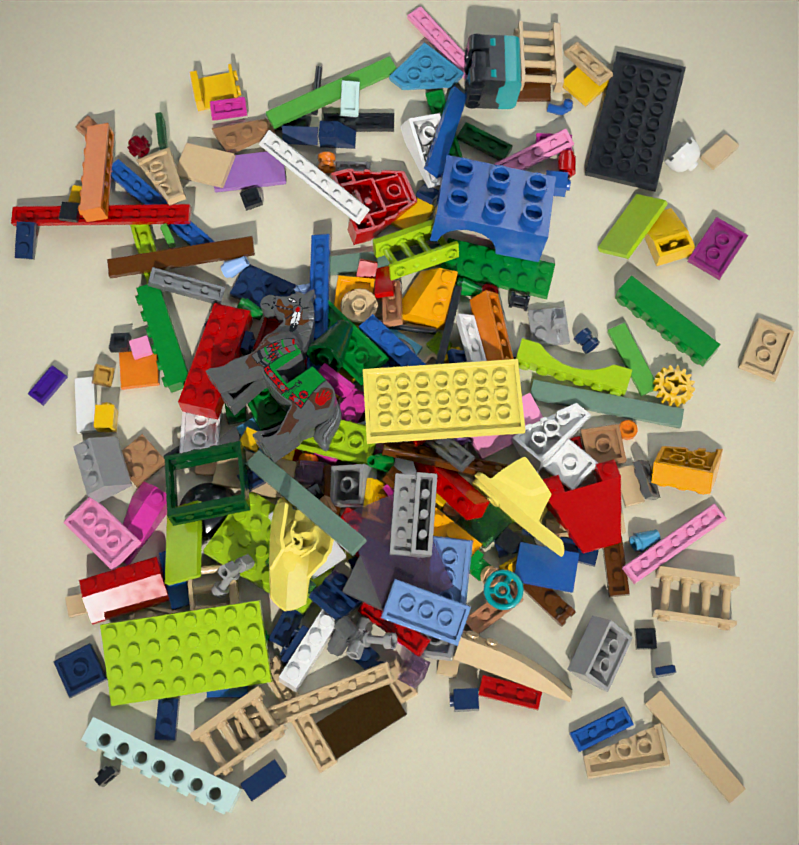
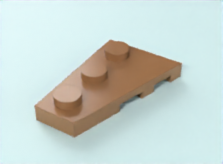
(242, 135)

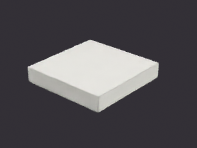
(570, 464)

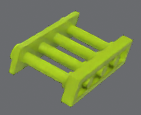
(408, 237)

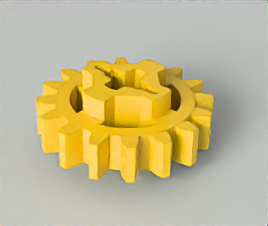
(671, 386)

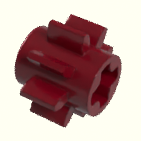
(138, 146)

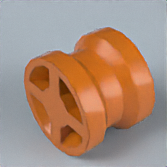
(327, 162)

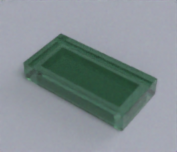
(161, 131)

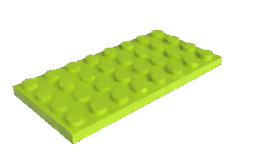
(186, 653)

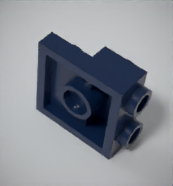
(331, 596)

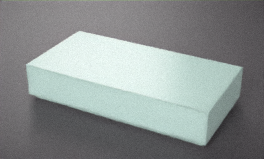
(349, 98)

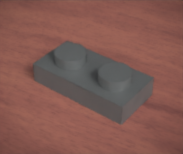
(644, 474)

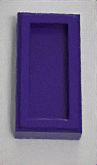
(47, 385)

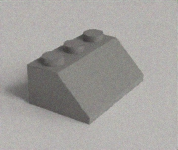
(102, 467)
(600, 653)

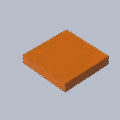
(138, 372)

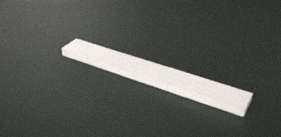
(314, 177)

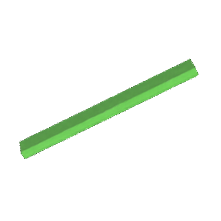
(329, 93)

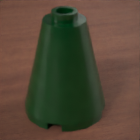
(331, 345)

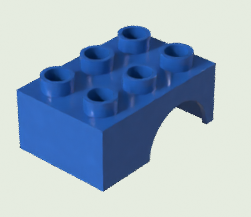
(498, 202)

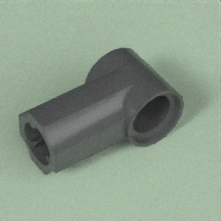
(345, 633)

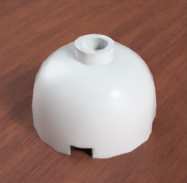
(684, 156)

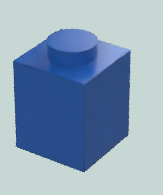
(561, 182)

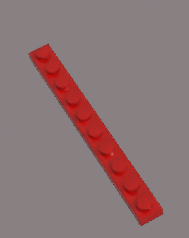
(116, 215)

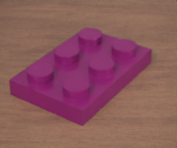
(717, 248)

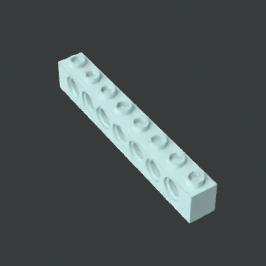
(98, 729)

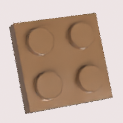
(604, 443)
(142, 460)

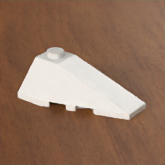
(418, 137)
(549, 434)

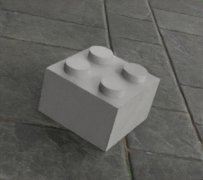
(349, 484)

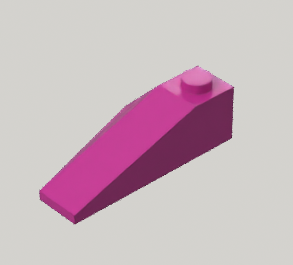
(144, 515)

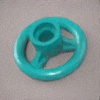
(496, 589)

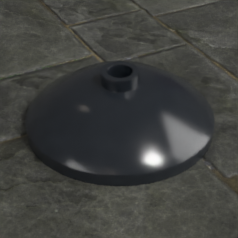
(203, 493)

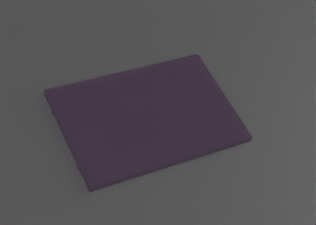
(375, 526)

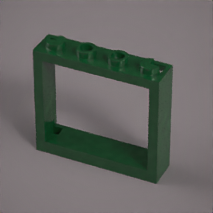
(212, 508)

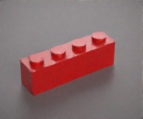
(457, 492)

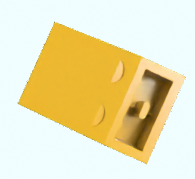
(669, 239)

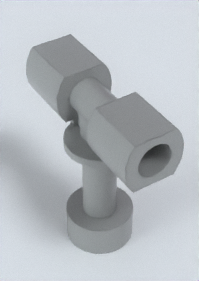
(230, 572)
(365, 639)

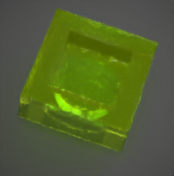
(434, 343)

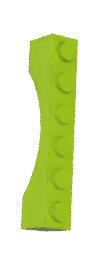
(609, 379)

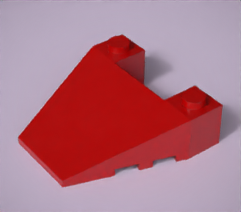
(383, 192)
(589, 512)

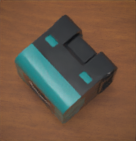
(492, 71)

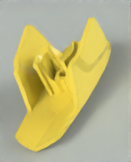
(523, 497)
(294, 555)

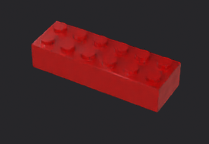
(217, 348)

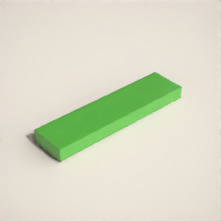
(632, 358)

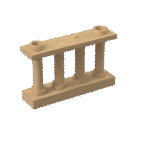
(554, 50)
(707, 581)
(193, 591)
(221, 723)

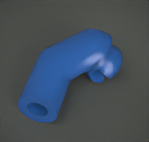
(562, 109)

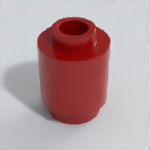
(567, 162)

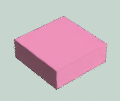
(140, 347)

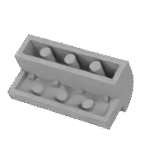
(413, 515)

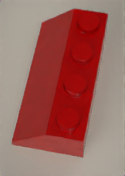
(124, 590)

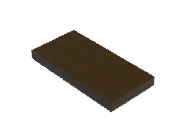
(360, 720)

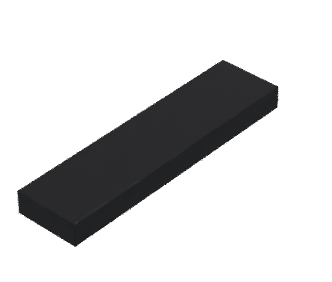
(365, 121)

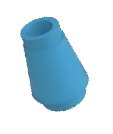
(643, 540)

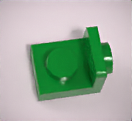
(477, 565)

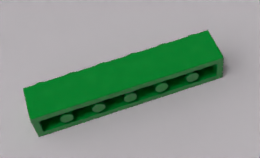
(667, 321)
(164, 337)

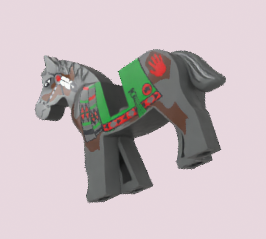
(281, 368)

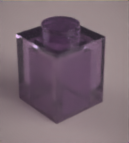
(310, 472)
(413, 670)

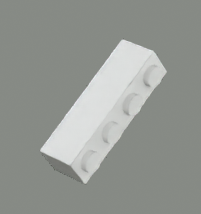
(308, 651)

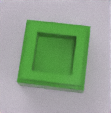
(167, 235)

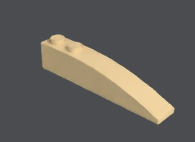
(509, 664)

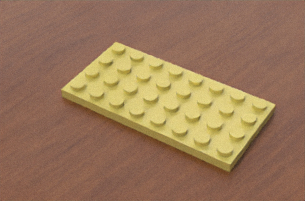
(443, 401)

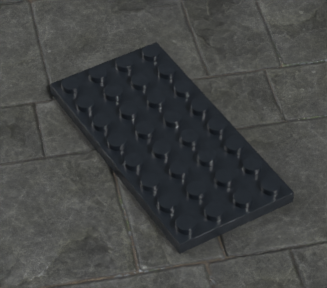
(635, 121)

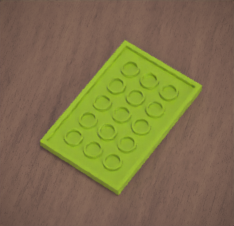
(250, 534)

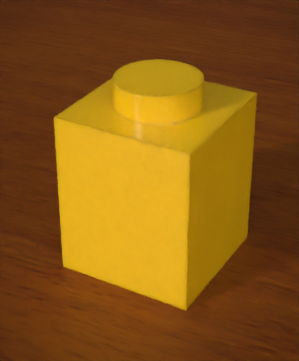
(106, 417)

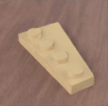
(163, 174)
(635, 753)

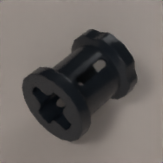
(519, 301)

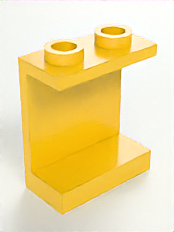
(214, 88)

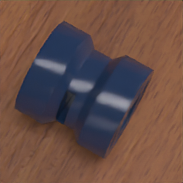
(586, 340)

